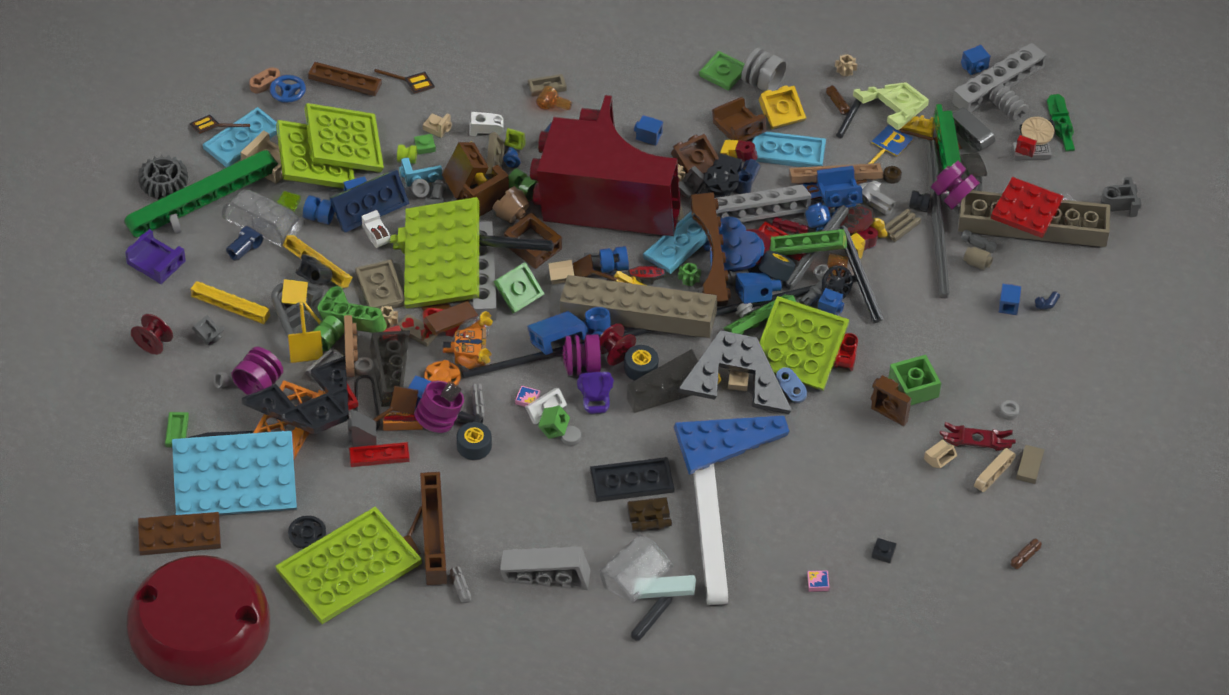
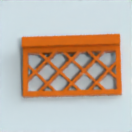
(298, 435)

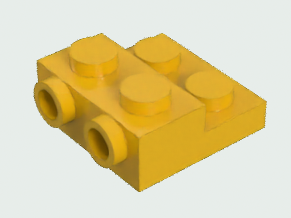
(782, 106)

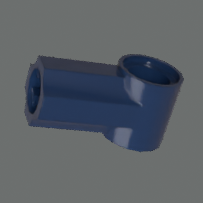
(747, 176)
(247, 239)

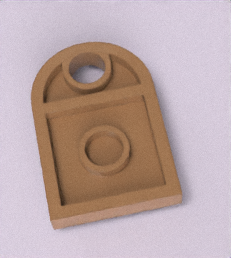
(351, 344)

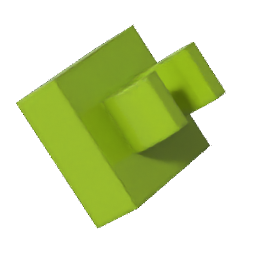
(399, 240)

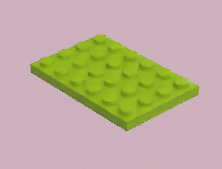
(441, 253)
(348, 565)

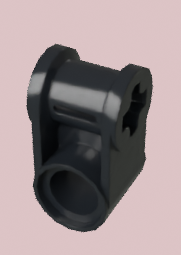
(313, 270)

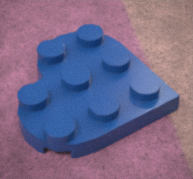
(740, 246)

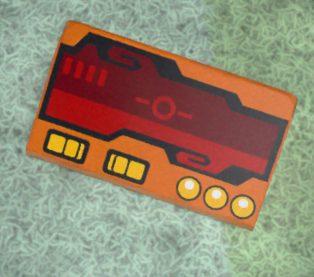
(400, 421)

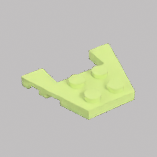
(900, 97)

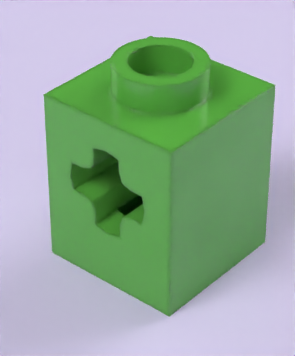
(554, 421)

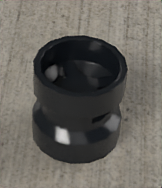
(920, 200)

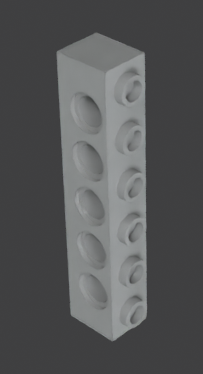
(1007, 72)
(765, 203)
(487, 290)

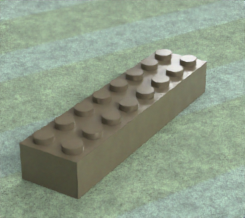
(1073, 223)
(641, 305)

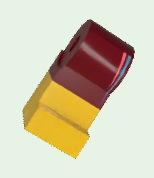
(739, 149)
(865, 240)

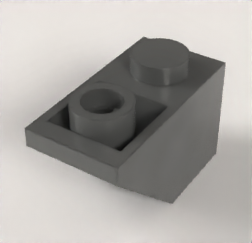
(361, 430)

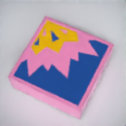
(526, 396)
(818, 581)

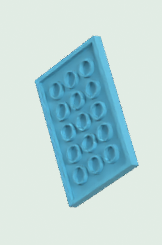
(234, 473)

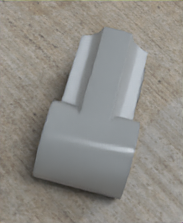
(872, 196)

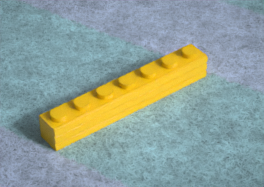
(299, 248)
(230, 302)

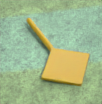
(296, 292)

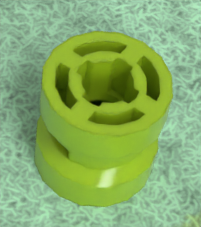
(409, 152)

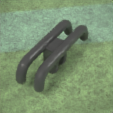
(289, 317)

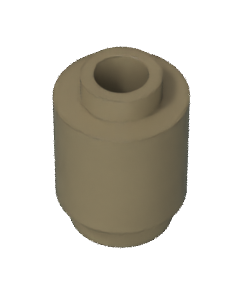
(978, 258)

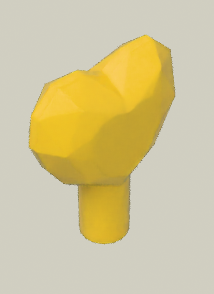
(880, 226)

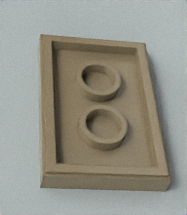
(380, 285)

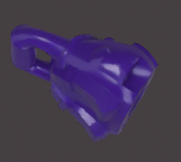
(595, 388)

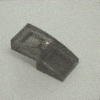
(973, 164)

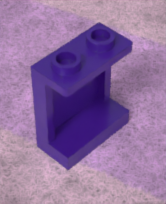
(154, 257)

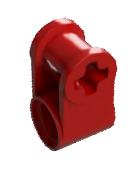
(847, 354)

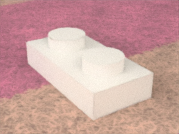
(550, 399)

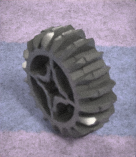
(158, 176)

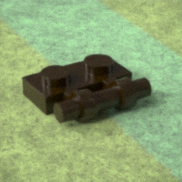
(649, 510)

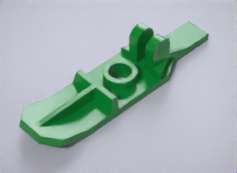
(1059, 113)

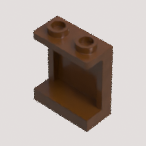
(738, 121)
(463, 167)
(489, 191)

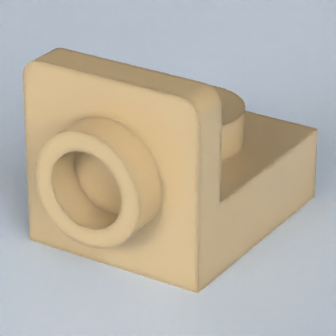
(438, 125)

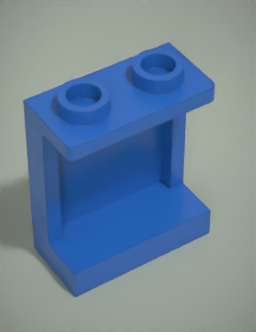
(839, 186)
(555, 328)

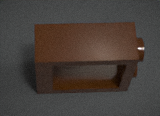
(536, 257)

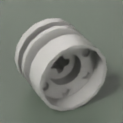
(764, 70)

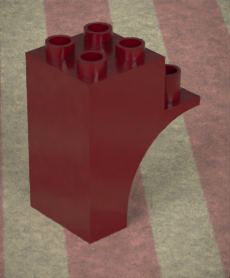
(602, 180)

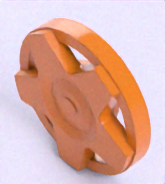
(442, 372)

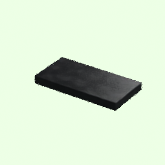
(632, 479)

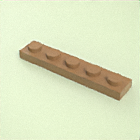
(861, 171)

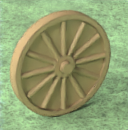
(1038, 129)

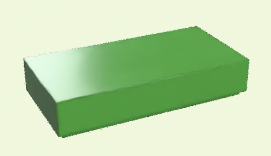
(176, 427)

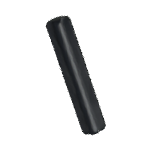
(650, 618)

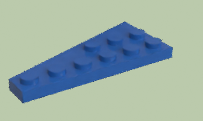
(723, 439)

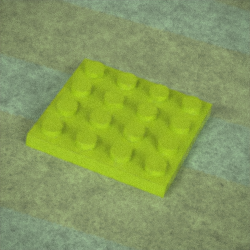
(343, 137)
(297, 159)
(803, 341)

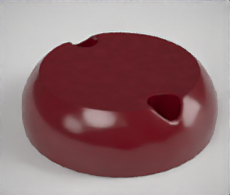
(198, 620)

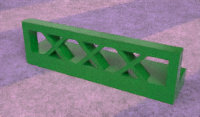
(946, 136)

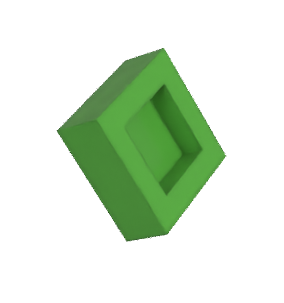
(425, 144)

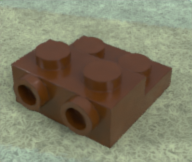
(696, 153)
(890, 401)

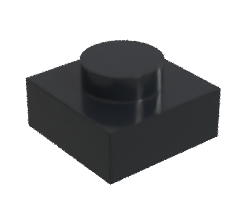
(884, 550)

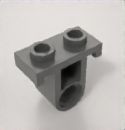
(1122, 197)

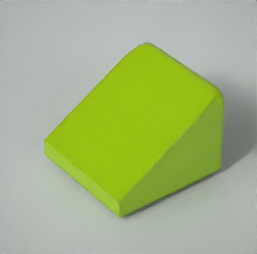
(515, 139)

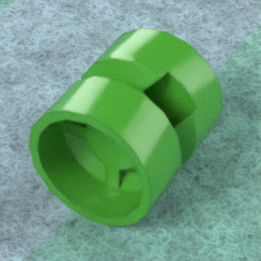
(523, 182)
(331, 331)

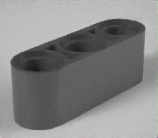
(972, 130)

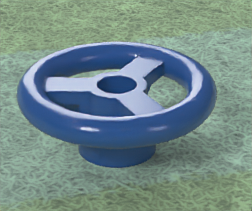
(287, 90)

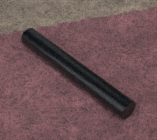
(842, 130)

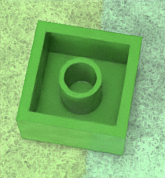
(916, 379)

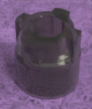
(450, 391)

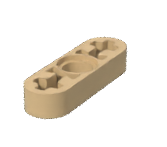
(994, 470)

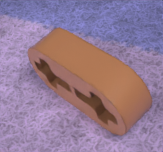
(263, 80)

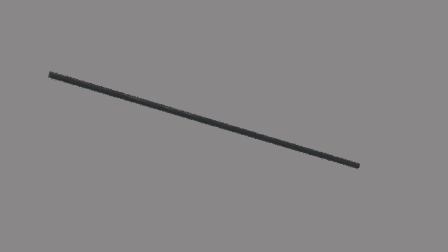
(636, 332)

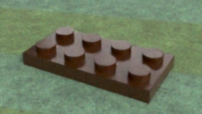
(179, 533)

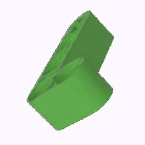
(336, 304)

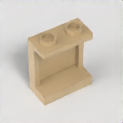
(261, 143)

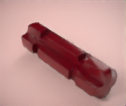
(790, 226)

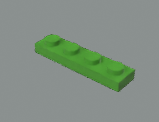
(752, 319)

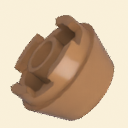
(512, 205)

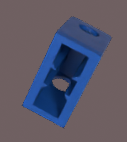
(755, 287)

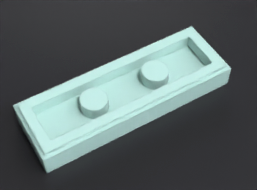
(671, 587)

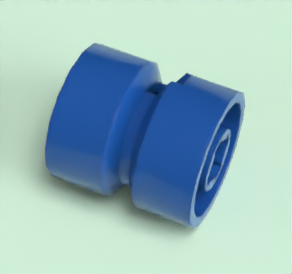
(318, 209)
(607, 259)
(597, 320)

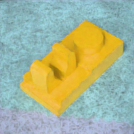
(920, 125)

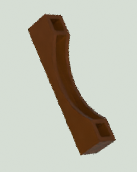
(704, 213)
(433, 528)

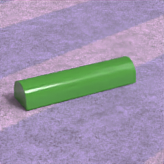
(809, 242)

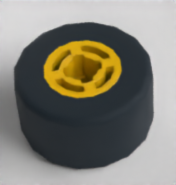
(776, 266)
(640, 361)
(474, 441)

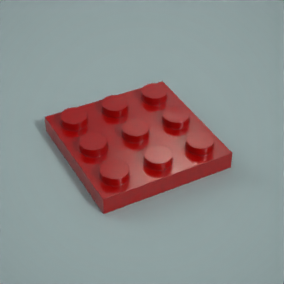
(1027, 207)

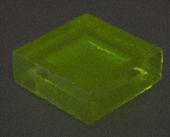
(289, 200)

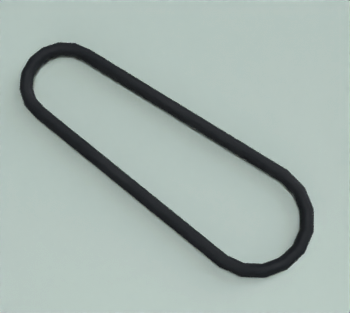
(374, 394)

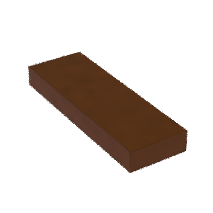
(450, 318)

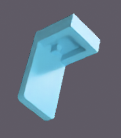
(428, 174)

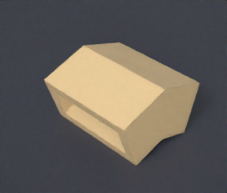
(560, 271)
(940, 454)

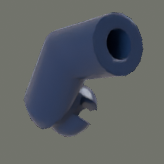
(1049, 303)

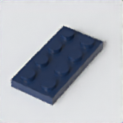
(380, 194)

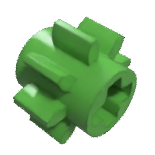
(689, 274)

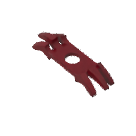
(991, 439)

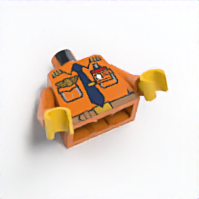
(471, 344)

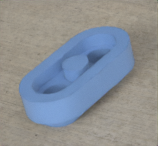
(791, 384)

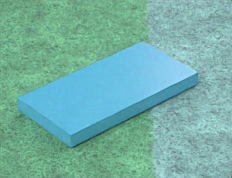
(232, 140)
(789, 149)
(672, 251)

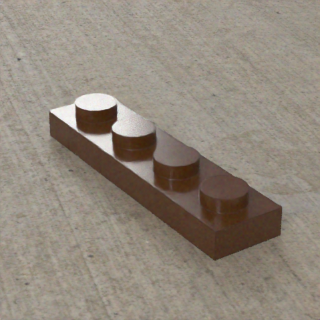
(345, 78)

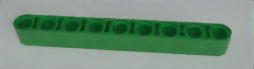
(201, 193)

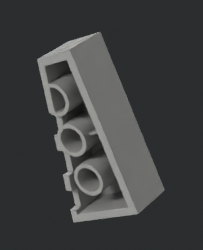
(546, 566)

